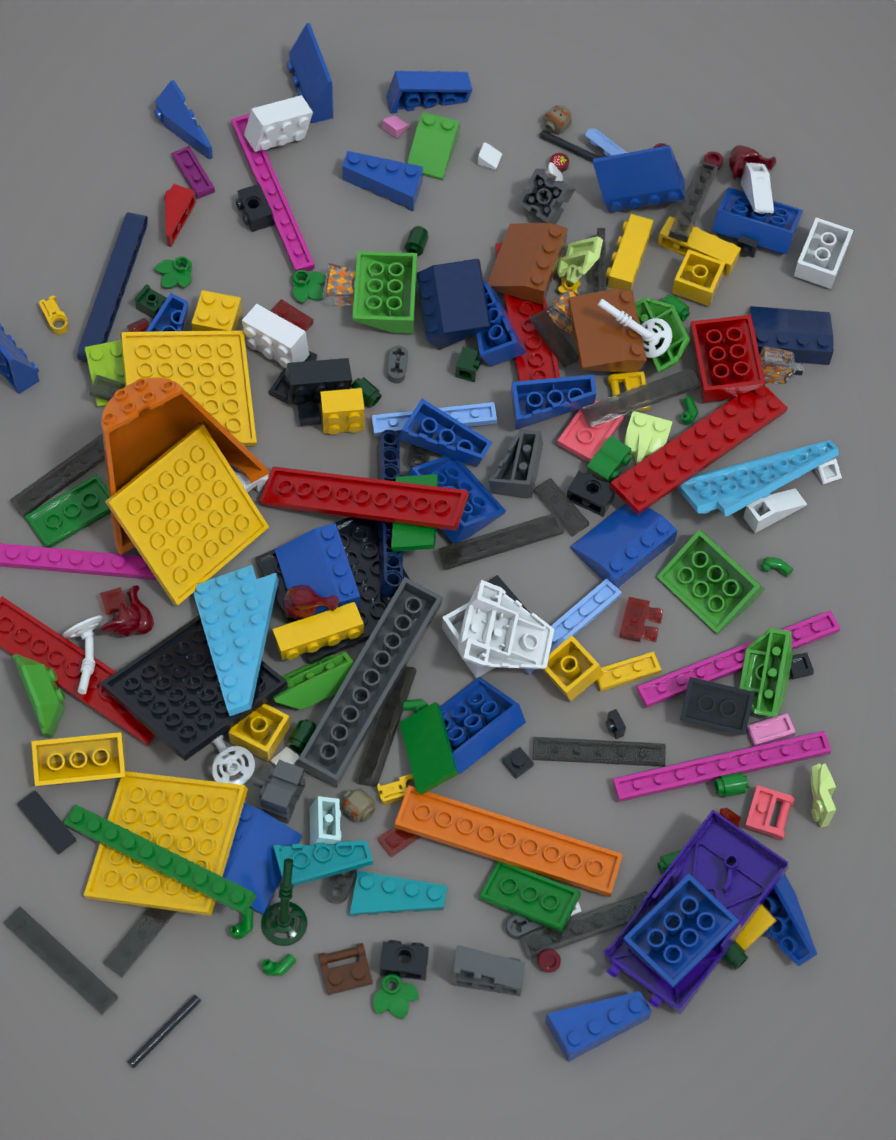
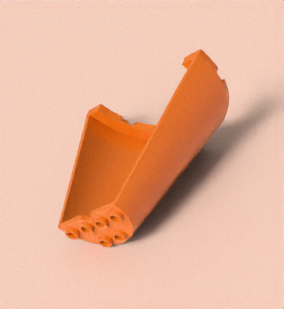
(147, 422)

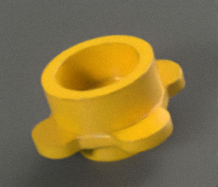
(564, 286)

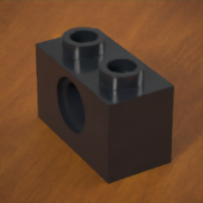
(256, 218)
(596, 503)
(414, 969)

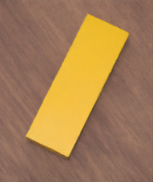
(628, 671)

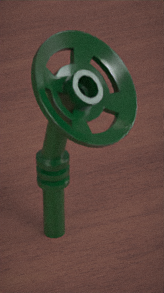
(283, 915)

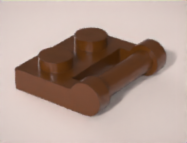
(346, 976)

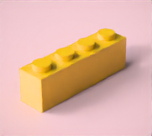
(701, 243)
(630, 252)
(318, 631)

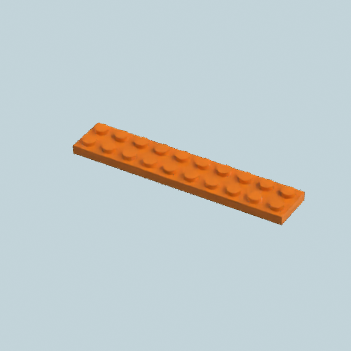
(509, 841)

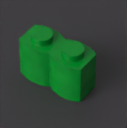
(609, 460)

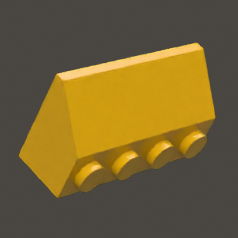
(79, 759)

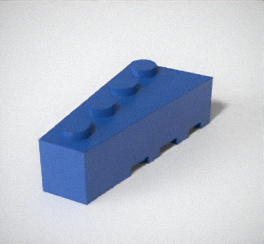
(427, 89)
(384, 177)
(171, 315)
(501, 340)
(548, 398)
(443, 434)
(595, 1023)

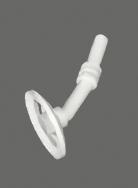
(647, 334)
(85, 630)
(231, 764)

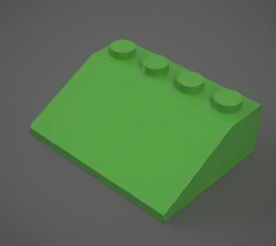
(385, 290)
(710, 582)

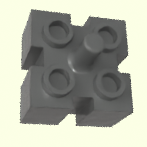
(546, 196)
(282, 791)

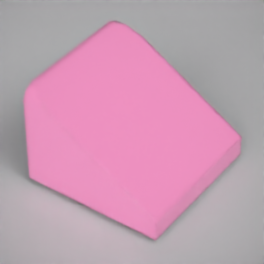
(394, 126)

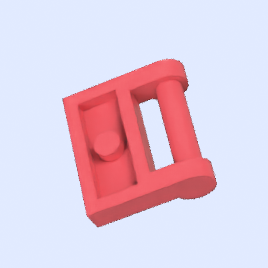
(762, 809)

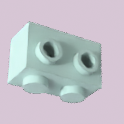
(325, 821)

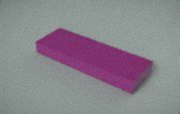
(193, 172)

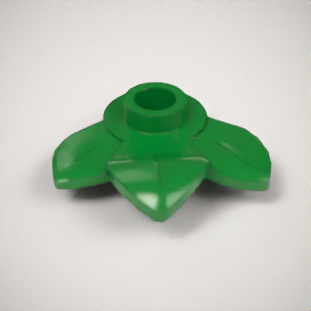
(174, 274)
(308, 288)
(394, 1000)

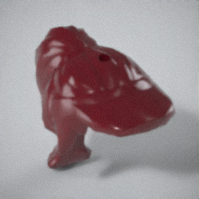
(741, 155)
(303, 601)
(132, 620)

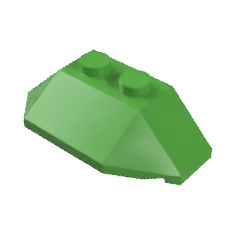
(649, 309)
(768, 671)
(315, 681)
(42, 693)

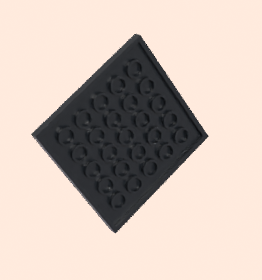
(361, 547)
(179, 693)

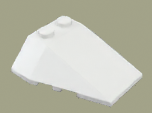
(502, 632)

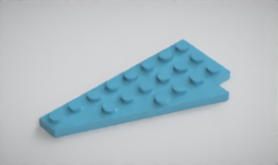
(746, 482)
(236, 624)

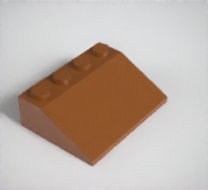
(528, 260)
(602, 340)

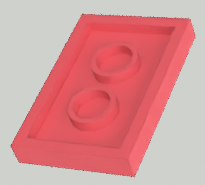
(584, 440)

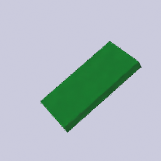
(70, 512)
(413, 537)
(428, 748)
(530, 896)

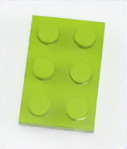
(107, 362)

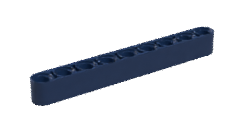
(114, 282)
(388, 469)

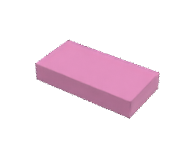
(771, 730)

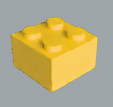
(698, 277)
(217, 312)
(342, 411)
(572, 668)
(261, 731)

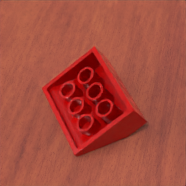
(726, 357)

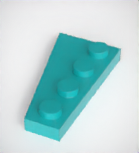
(323, 859)
(392, 894)

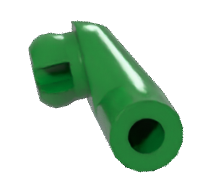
(691, 411)
(777, 563)
(415, 704)
(243, 928)
(278, 968)

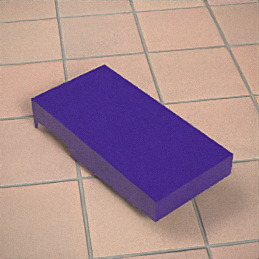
(733, 871)

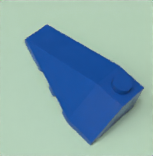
(181, 121)
(790, 928)

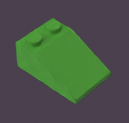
(434, 144)

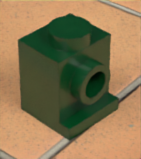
(149, 301)
(468, 364)

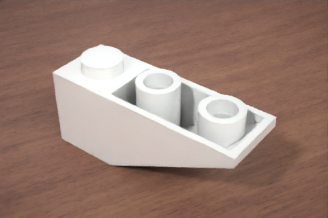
(757, 187)
(772, 509)

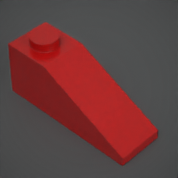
(178, 206)

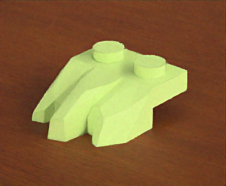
(579, 258)
(646, 435)
(822, 790)

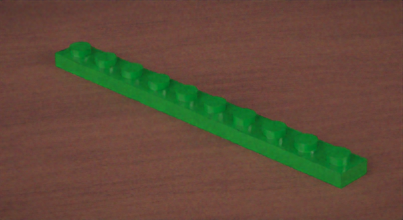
(160, 860)

